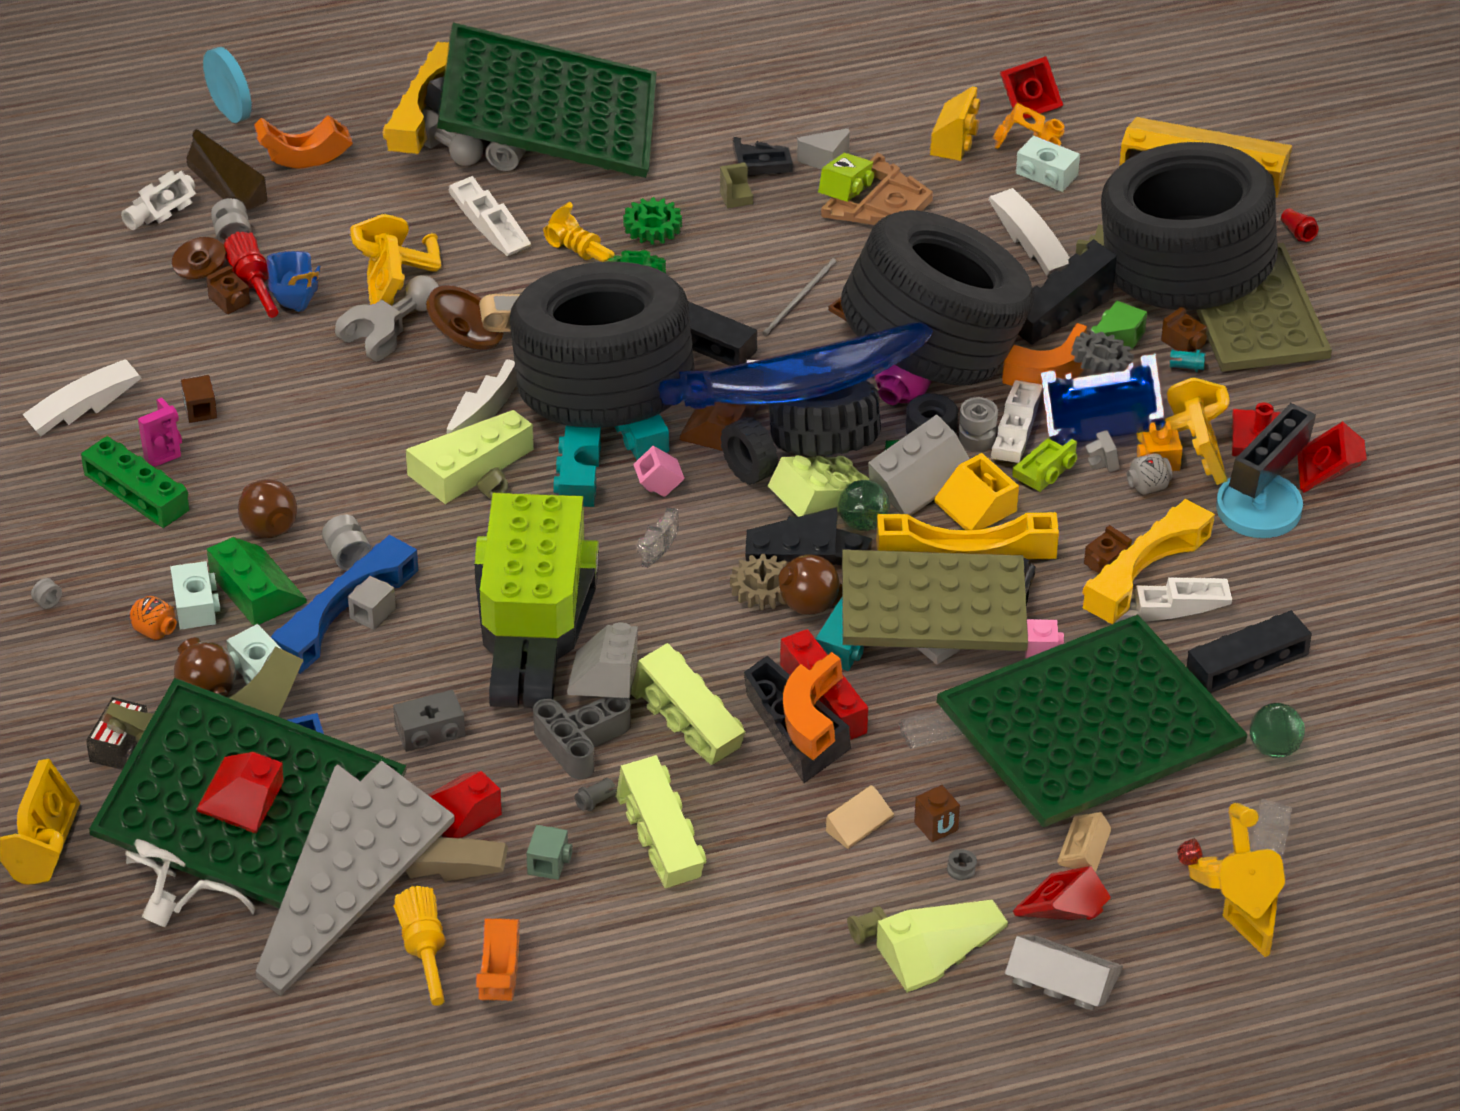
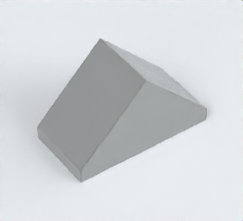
(822, 148)

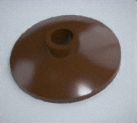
(198, 258)

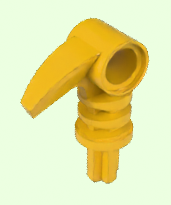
(566, 230)

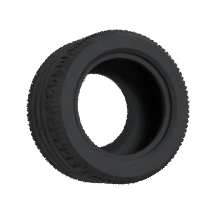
(1190, 225)
(944, 277)
(600, 343)

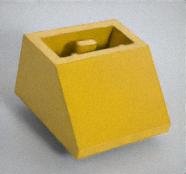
(956, 126)
(978, 494)

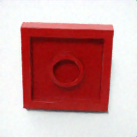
(1249, 424)

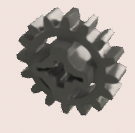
(1101, 353)

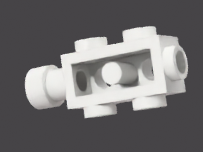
(159, 200)

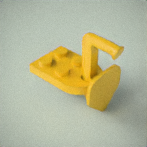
(382, 242)
(1194, 406)
(42, 826)
(1244, 876)

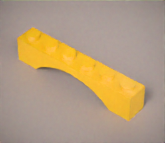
(407, 125)
(1179, 531)
(1028, 535)

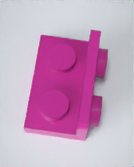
(160, 434)

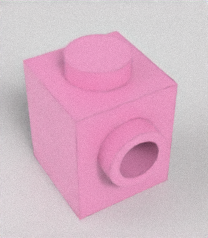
(658, 471)
(1042, 636)

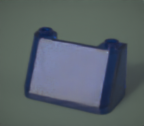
(1112, 401)

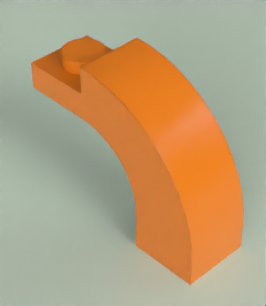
(307, 149)
(1028, 364)
(804, 723)
(499, 959)

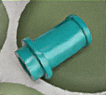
(1190, 360)

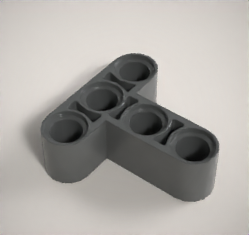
(575, 734)

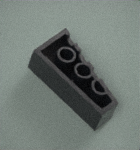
(1071, 293)
(765, 690)

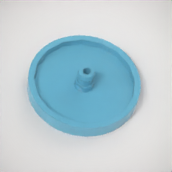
(227, 84)
(1267, 516)

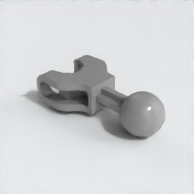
(462, 148)
(383, 322)

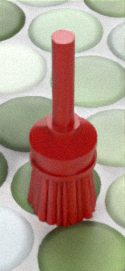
(250, 266)

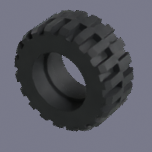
(828, 423)

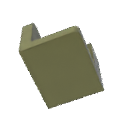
(734, 185)

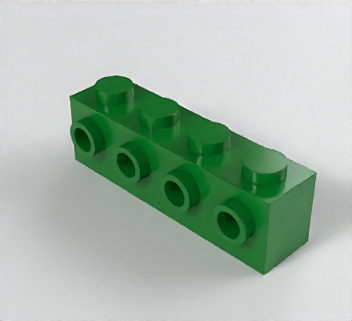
(135, 481)

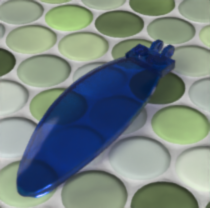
(798, 374)

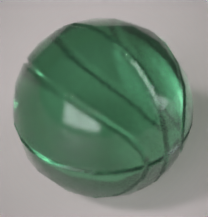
(862, 503)
(1277, 730)

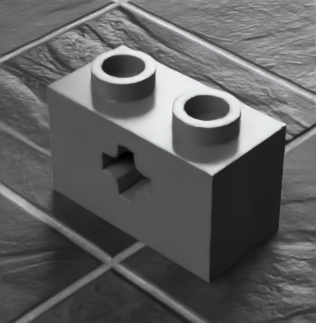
(429, 720)

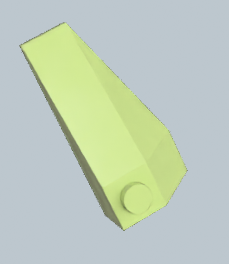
(931, 939)

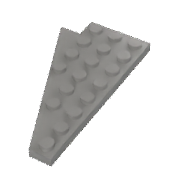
(352, 855)

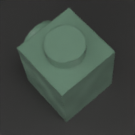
(548, 852)

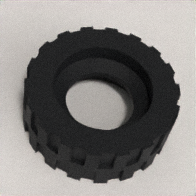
(749, 450)

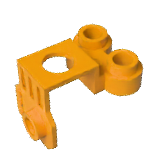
(1049, 131)

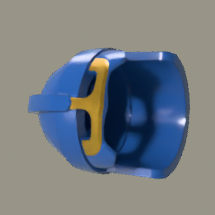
(292, 278)

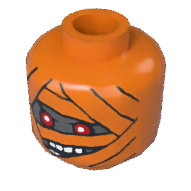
(152, 617)

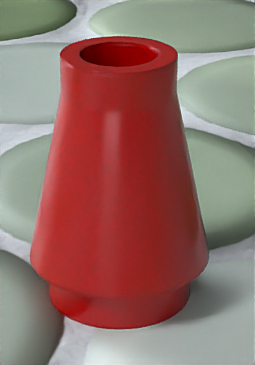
(1301, 225)

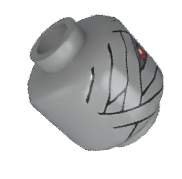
(1149, 473)

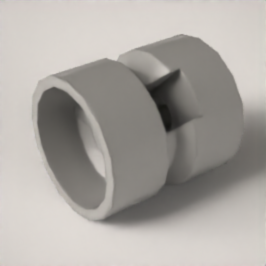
(503, 156)
(228, 218)
(978, 424)
(345, 540)

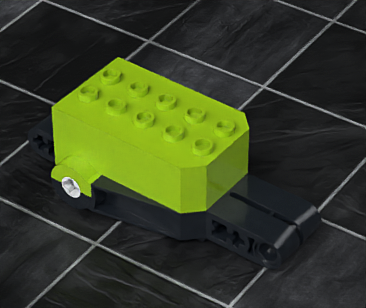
(532, 591)

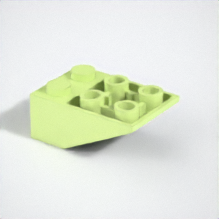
(812, 482)

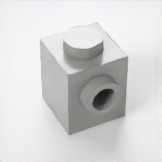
(371, 602)

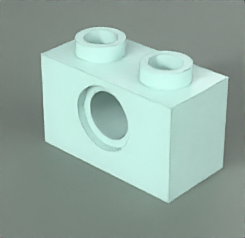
(1047, 163)
(194, 595)
(250, 651)

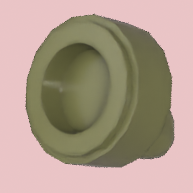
(490, 480)

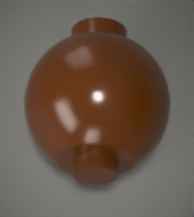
(267, 508)
(810, 584)
(205, 666)

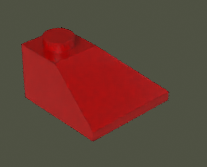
(1032, 86)
(1330, 456)
(243, 790)
(472, 800)
(1066, 896)

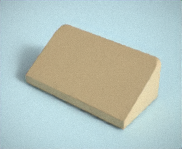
(858, 817)
(1085, 841)

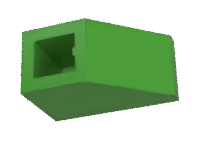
(1124, 323)

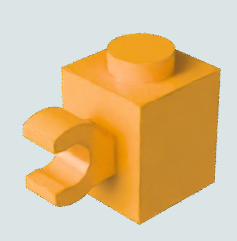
(1163, 442)

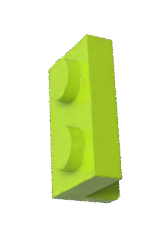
(1045, 463)

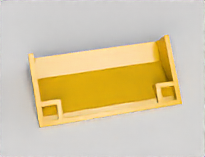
(1148, 134)

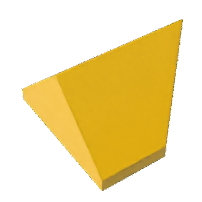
(1256, 930)

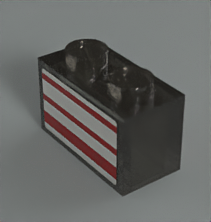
(109, 747)

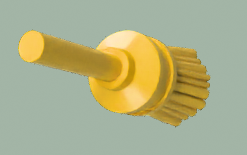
(422, 933)

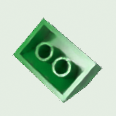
(253, 580)

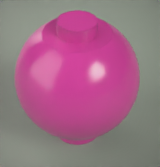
(900, 385)

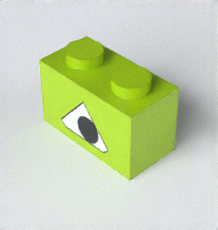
(846, 177)

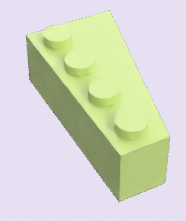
(461, 458)
(687, 704)
(660, 821)

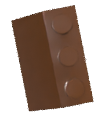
(707, 423)

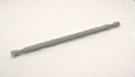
(799, 297)

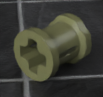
(865, 925)

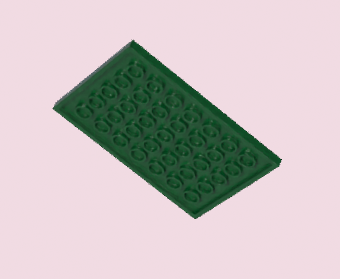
(548, 100)
(1091, 719)
(174, 766)

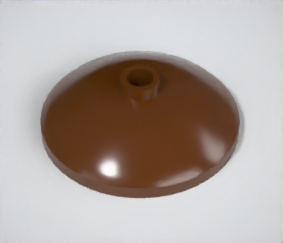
(459, 318)

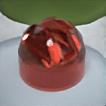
(1189, 852)

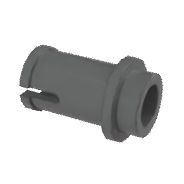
(595, 794)

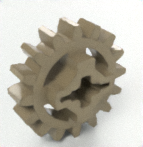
(757, 581)

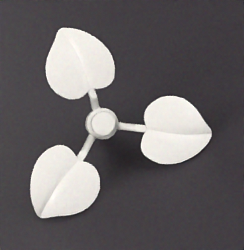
(162, 902)

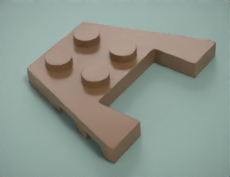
(890, 196)

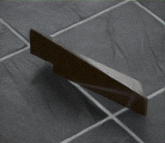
(225, 172)

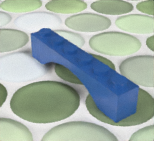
(303, 634)

